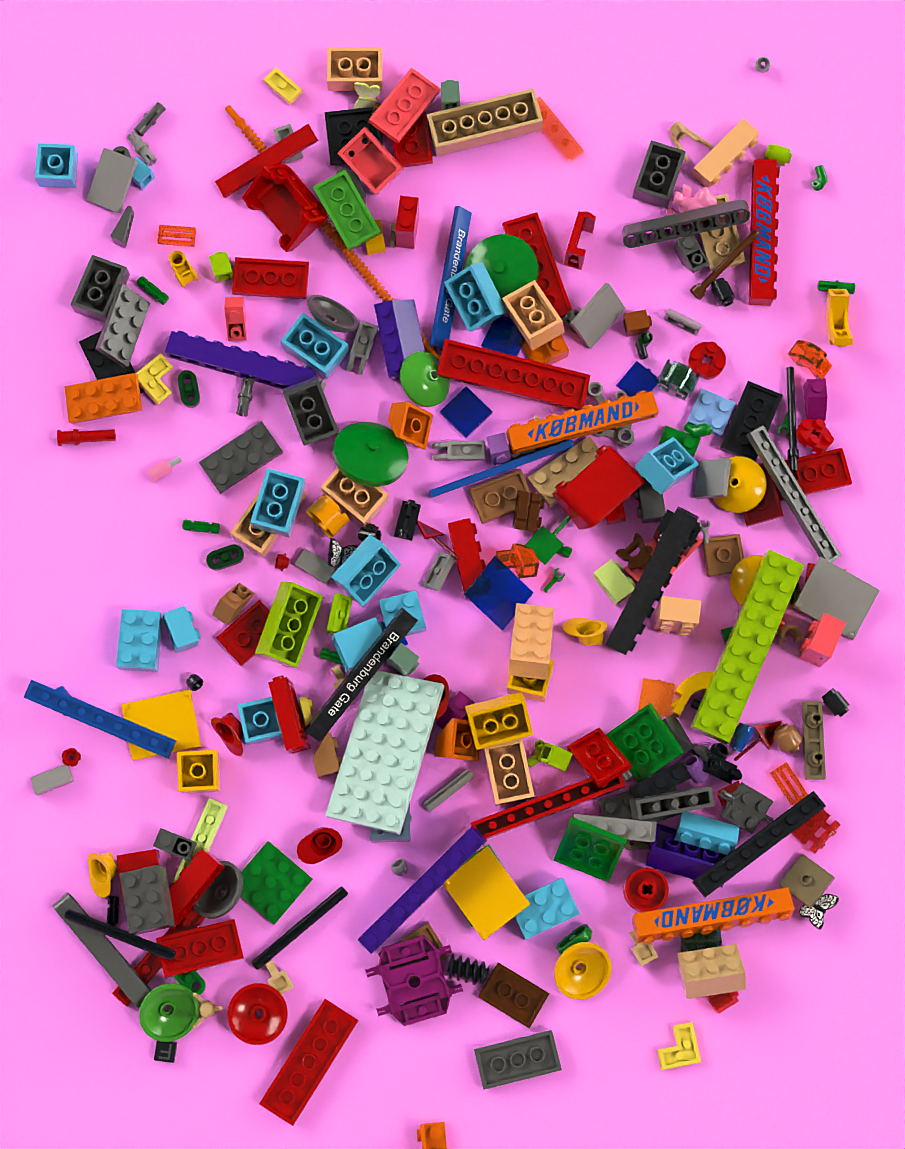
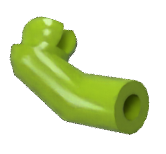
(532, 761)

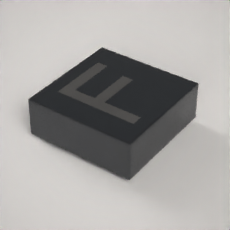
(165, 1051)

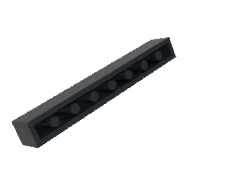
(652, 579)

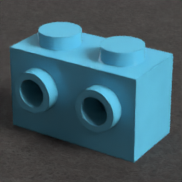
(180, 629)

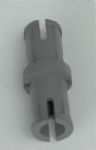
(150, 119)
(245, 397)

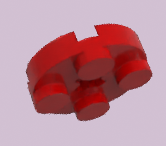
(712, 351)
(814, 434)

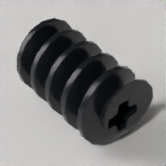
(468, 970)

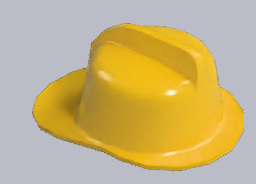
(588, 631)
(101, 871)

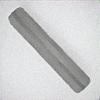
(448, 790)

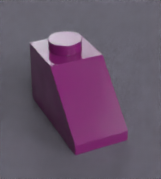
(815, 398)
(455, 709)

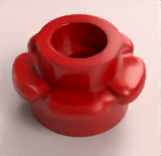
(282, 562)
(71, 752)

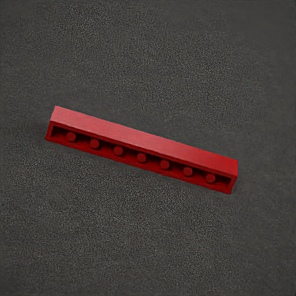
(544, 806)

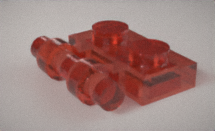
(808, 829)

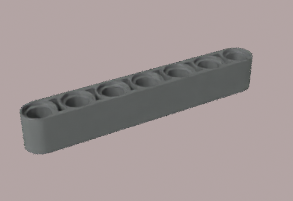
(695, 225)
(105, 953)

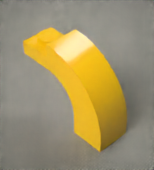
(837, 318)
(690, 686)

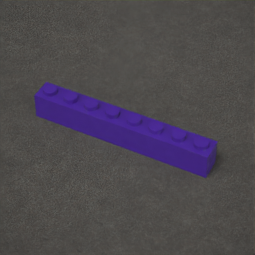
(236, 361)
(422, 889)

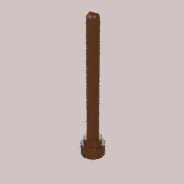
(700, 289)

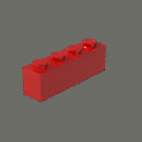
(467, 549)
(193, 883)

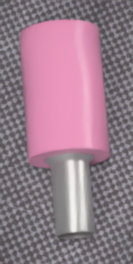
(162, 468)

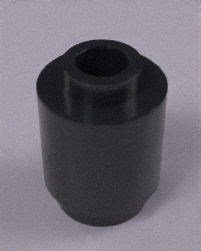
(722, 292)
(835, 702)

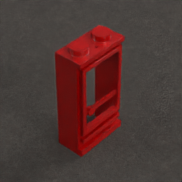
(288, 714)

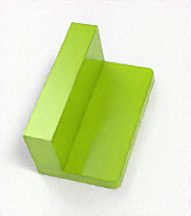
(339, 613)

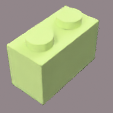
(614, 582)

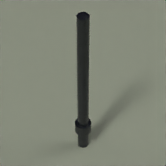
(792, 452)

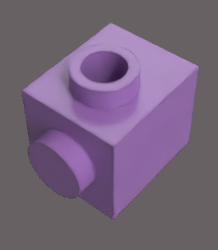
(499, 448)

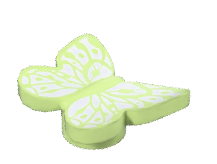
(366, 94)

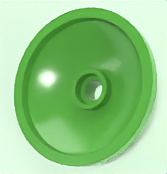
(418, 382)
(173, 1022)

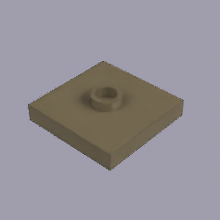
(807, 881)

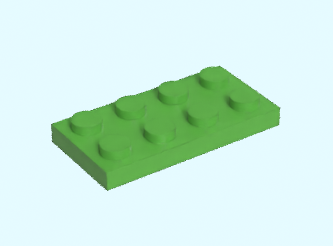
(347, 210)

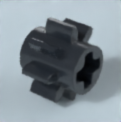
(369, 529)

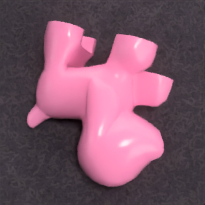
(687, 202)

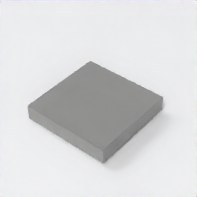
(712, 478)

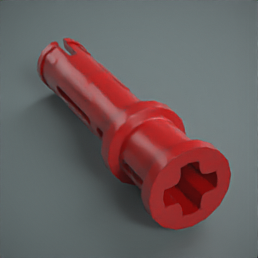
(76, 437)

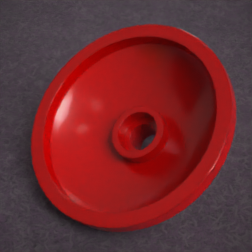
(243, 1017)

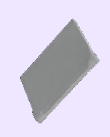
(836, 594)

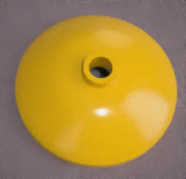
(750, 486)
(743, 575)
(589, 977)

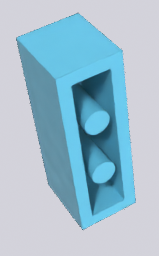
(707, 833)

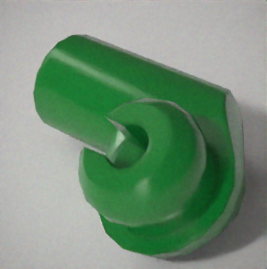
(821, 180)
(699, 430)

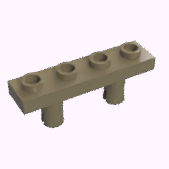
(813, 740)

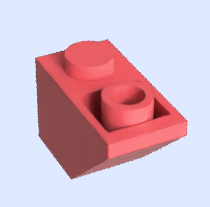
(235, 318)

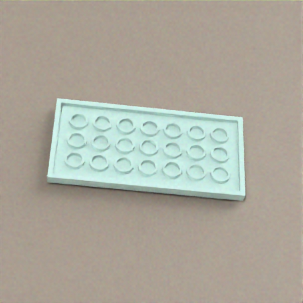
(385, 752)

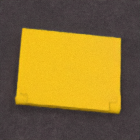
(168, 715)
(486, 893)

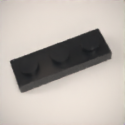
(661, 781)

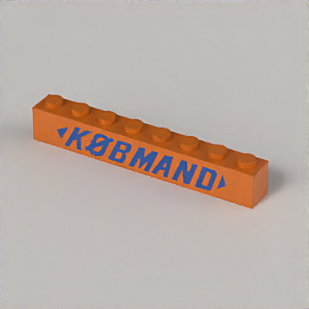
(581, 422)
(712, 915)

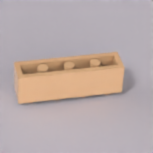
(725, 153)

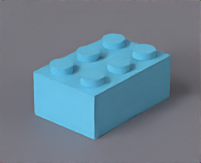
(475, 297)
(314, 345)
(666, 465)
(278, 502)
(366, 570)
(139, 640)
(548, 908)

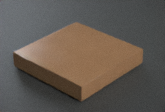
(722, 554)

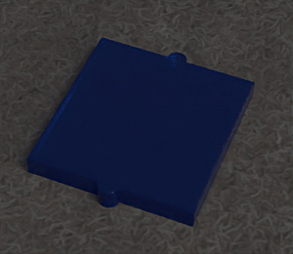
(637, 379)

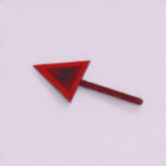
(429, 532)
(766, 733)

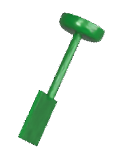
(546, 543)

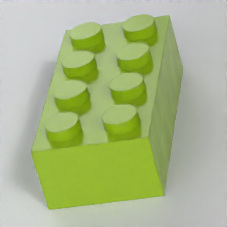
(289, 624)

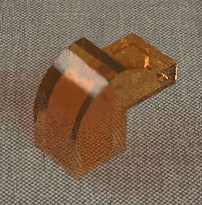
(810, 356)
(521, 559)

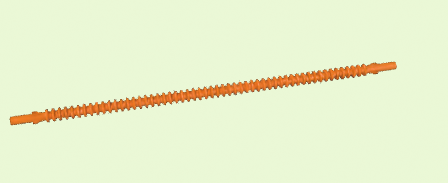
(353, 258)

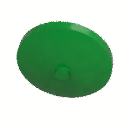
(507, 261)
(370, 454)

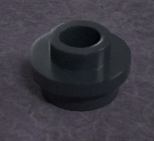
(719, 750)

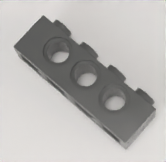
(672, 802)

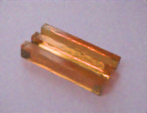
(183, 229)
(782, 787)

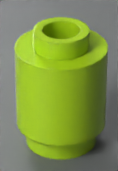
(779, 153)

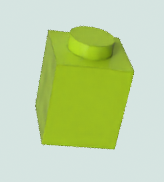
(221, 266)
(555, 757)

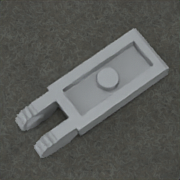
(362, 345)
(461, 451)

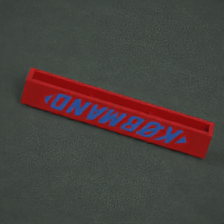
(764, 221)

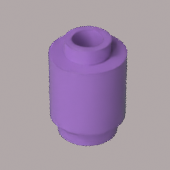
(695, 769)

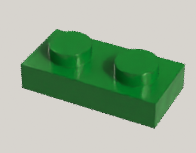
(688, 441)

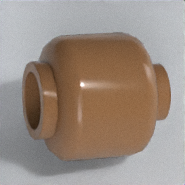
(787, 738)

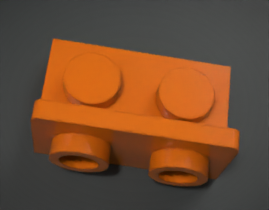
(432, 1135)

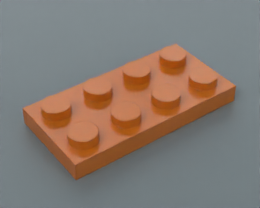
(103, 398)

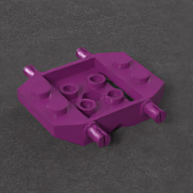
(430, 976)

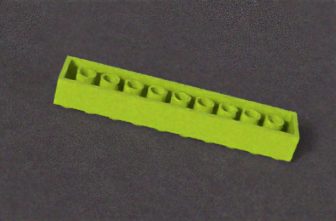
(747, 647)

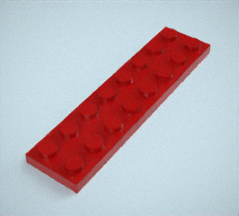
(513, 375)

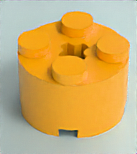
(327, 515)

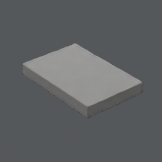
(112, 180)
(598, 315)

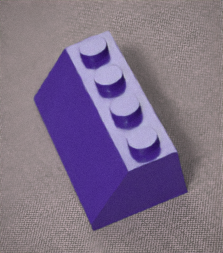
(398, 332)
(678, 856)

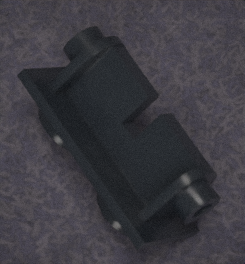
(407, 520)
(722, 769)

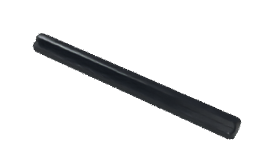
(299, 928)
(120, 934)

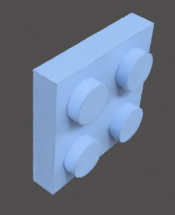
(712, 410)

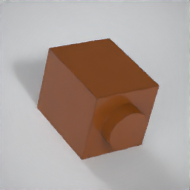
(636, 323)

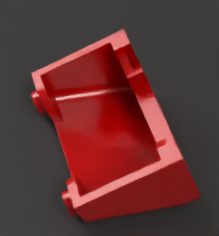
(286, 203)
(598, 488)

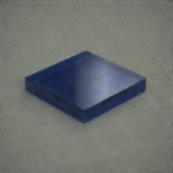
(503, 337)
(466, 412)

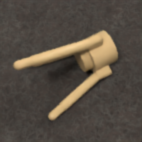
(680, 131)
(206, 1009)

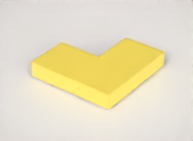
(150, 379)
(686, 1050)

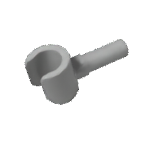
(705, 532)

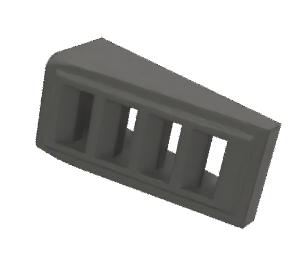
(122, 230)

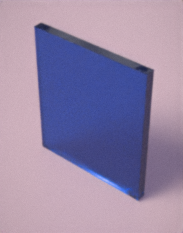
(497, 592)

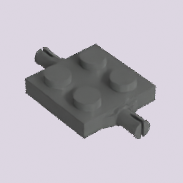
(746, 807)

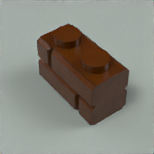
(527, 511)

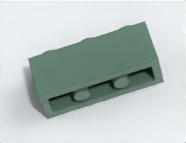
(403, 660)

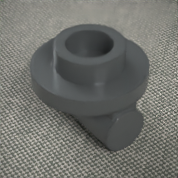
(701, 751)

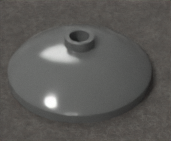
(332, 314)
(222, 893)

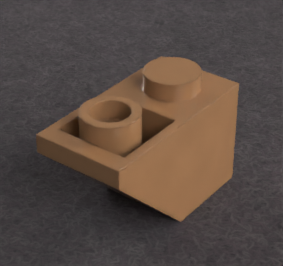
(232, 603)
(326, 759)

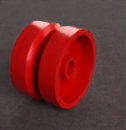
(654, 882)

